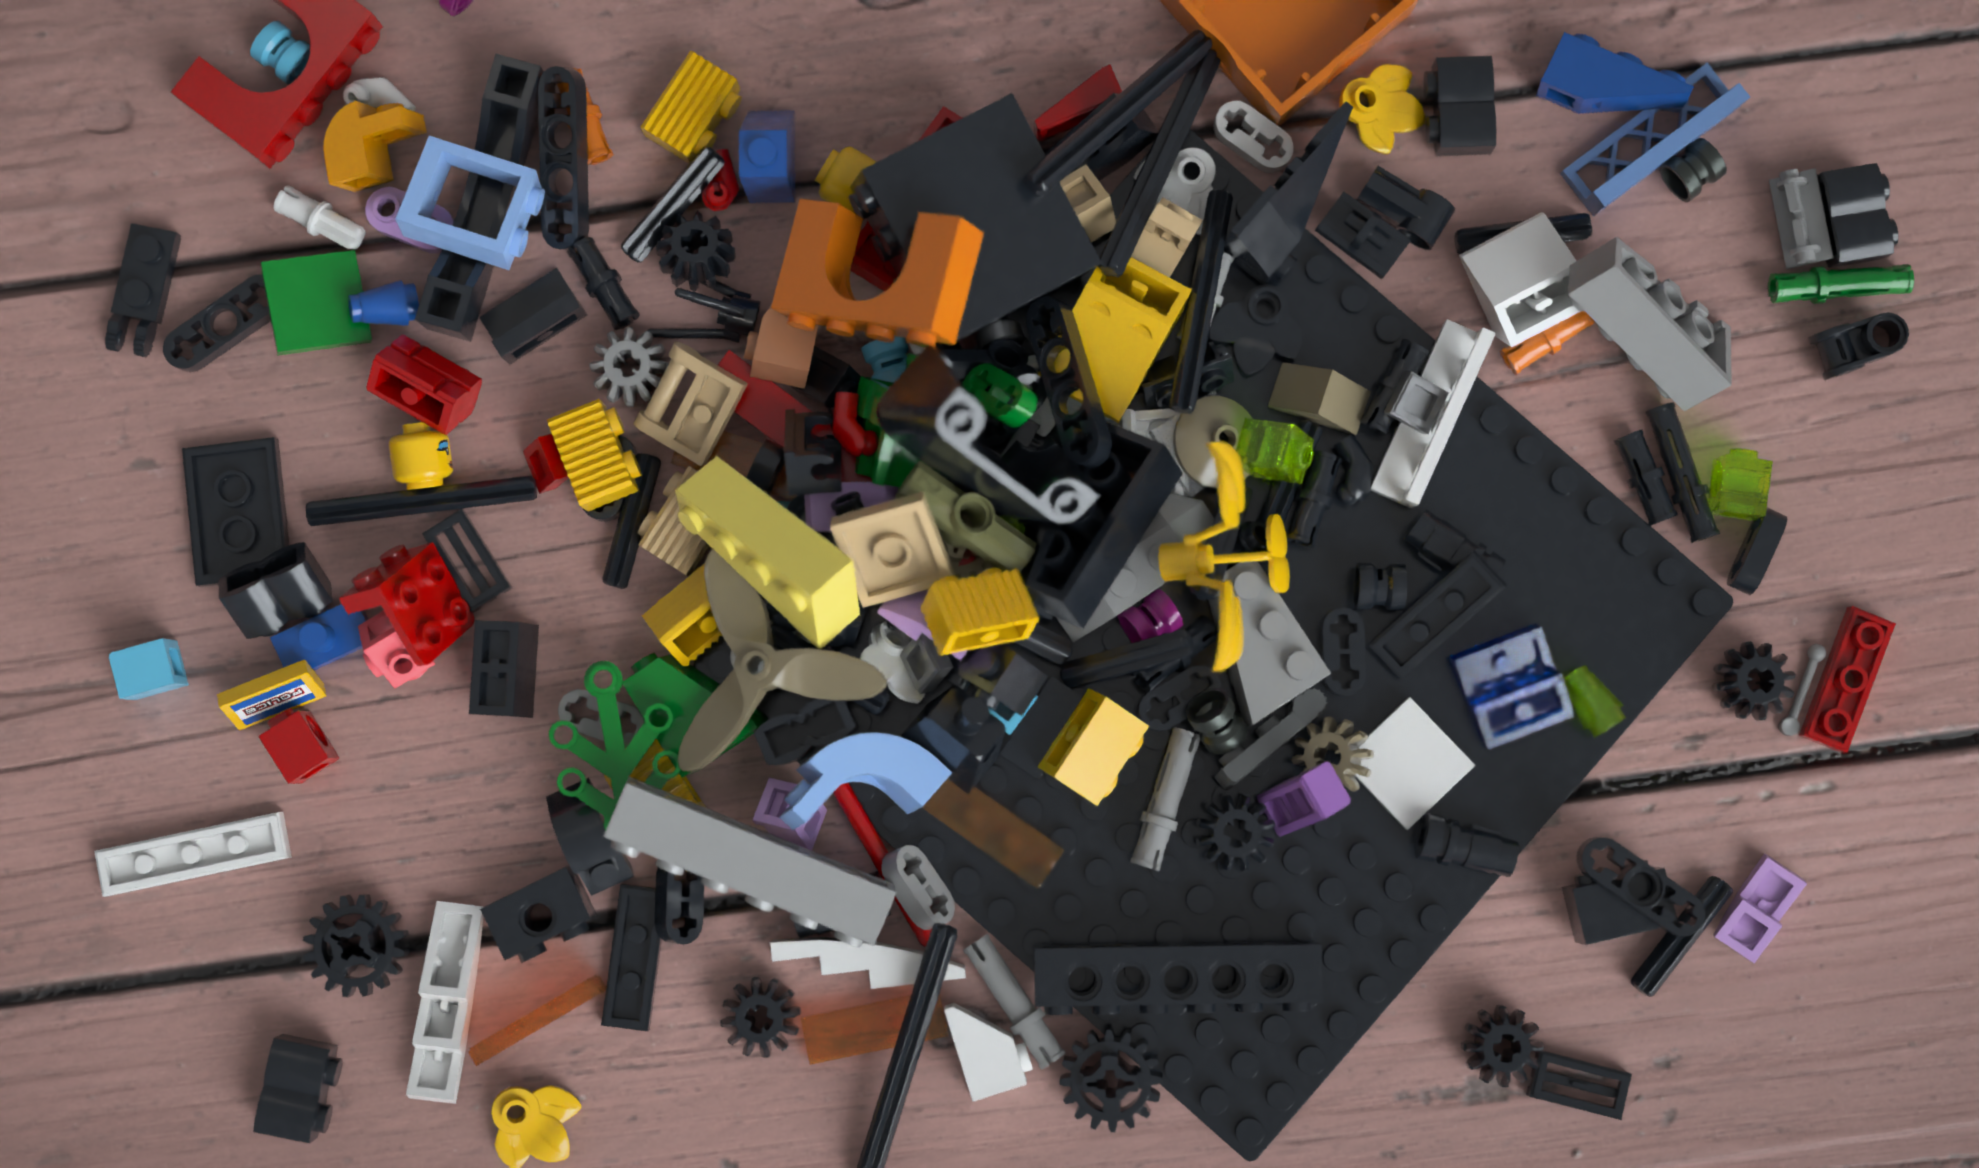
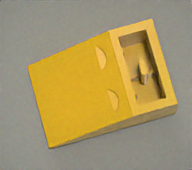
(1123, 330)

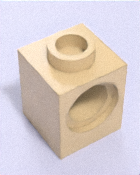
(1089, 202)

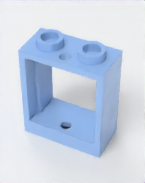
(426, 185)

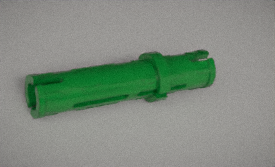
(1825, 284)

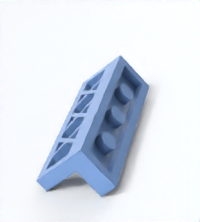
(1652, 158)

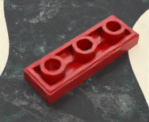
(1835, 705)

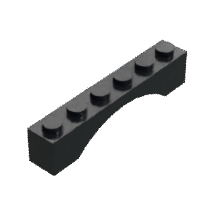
(505, 130)

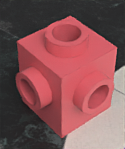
(386, 652)

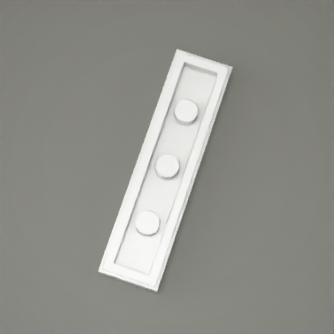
(192, 854)

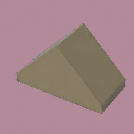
(1319, 397)

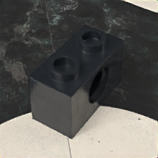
(511, 915)

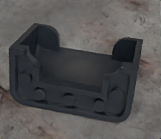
(940, 424)

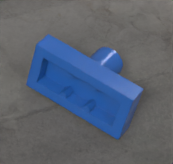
(320, 638)

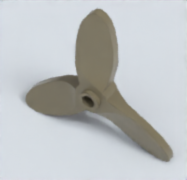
(748, 632)

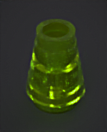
(1593, 701)

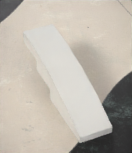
(887, 963)
(445, 1002)

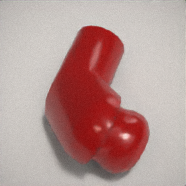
(723, 187)
(848, 430)

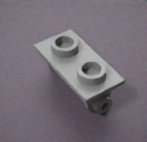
(1801, 217)

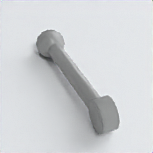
(1790, 726)

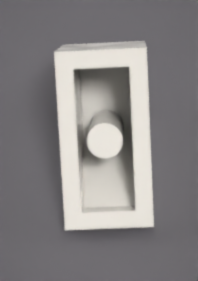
(986, 1053)

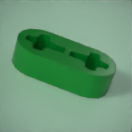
(1002, 389)

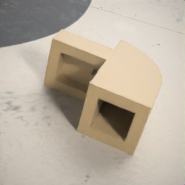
(1166, 237)

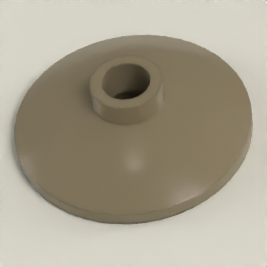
(1203, 426)

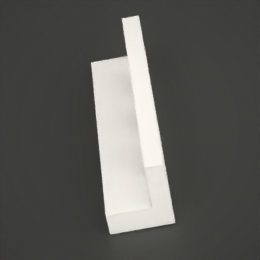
(1414, 455)

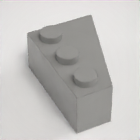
(1276, 653)

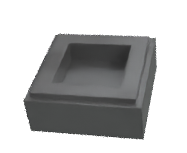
(1416, 402)
(925, 664)

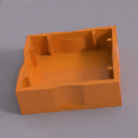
(1288, 48)

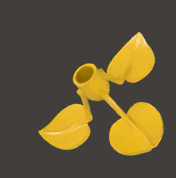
(1193, 560)

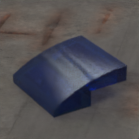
(1512, 686)

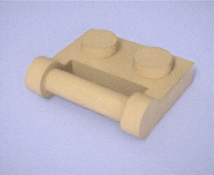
(703, 410)

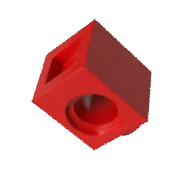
(298, 745)

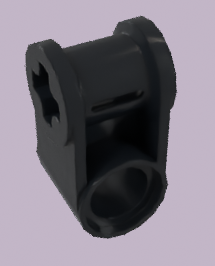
(1853, 346)

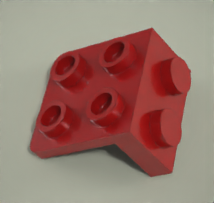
(417, 599)

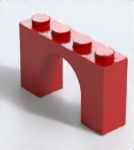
(271, 120)

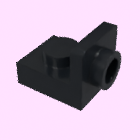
(827, 377)

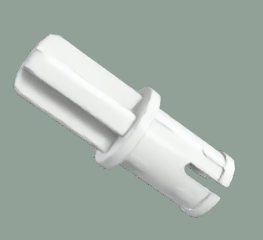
(318, 218)

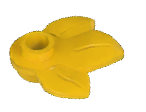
(1389, 107)
(539, 1129)

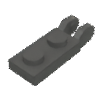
(1272, 737)

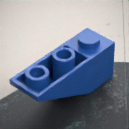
(1598, 80)

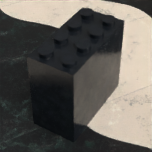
(979, 175)

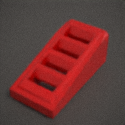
(1077, 104)

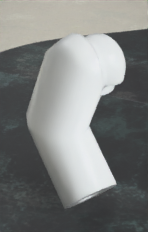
(375, 93)

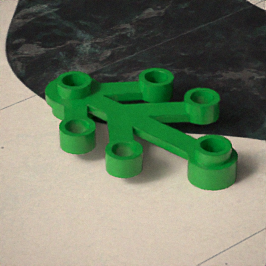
(617, 761)

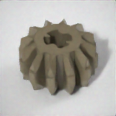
(1331, 738)

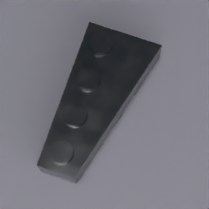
(1087, 554)

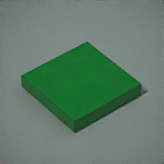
(311, 302)

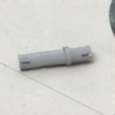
(1164, 804)
(1019, 1009)

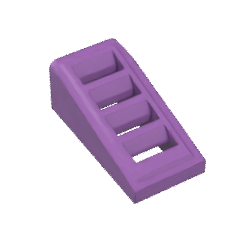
(1308, 798)

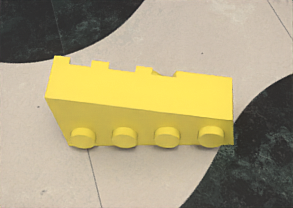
(771, 550)

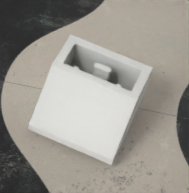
(1522, 279)

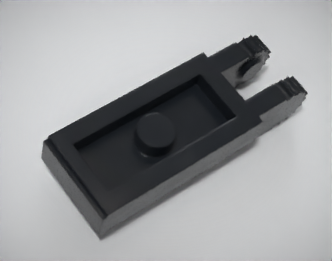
(142, 287)

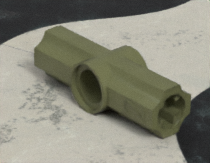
(990, 536)

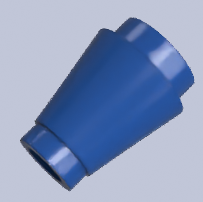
(385, 304)

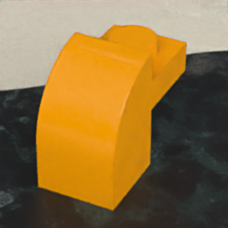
(358, 142)

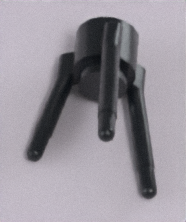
(737, 313)

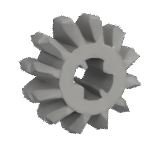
(616, 379)

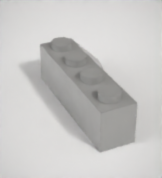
(1653, 323)

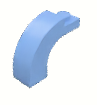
(879, 759)

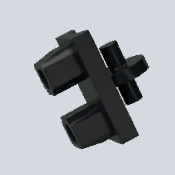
(1362, 235)

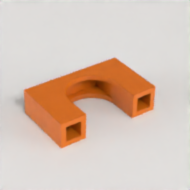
(920, 305)

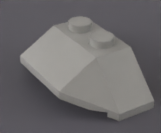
(1141, 571)

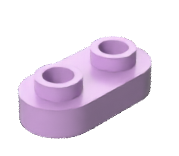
(389, 226)

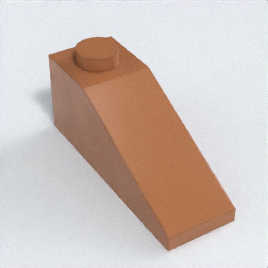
(780, 351)

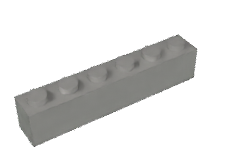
(751, 862)

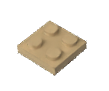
(892, 548)

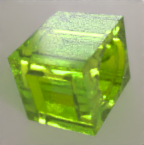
(1274, 450)
(1740, 485)

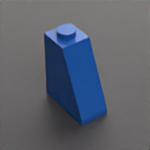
(768, 156)

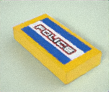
(271, 694)

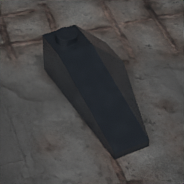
(1275, 222)

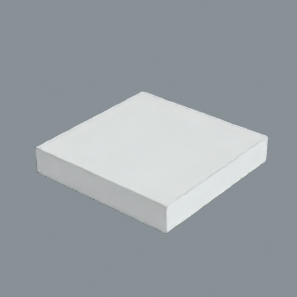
(1411, 763)

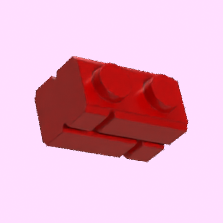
(424, 384)

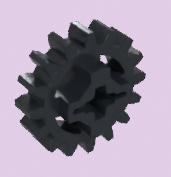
(338, 936)
(1129, 1079)

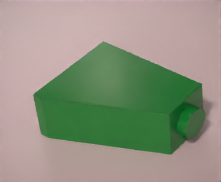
(684, 692)

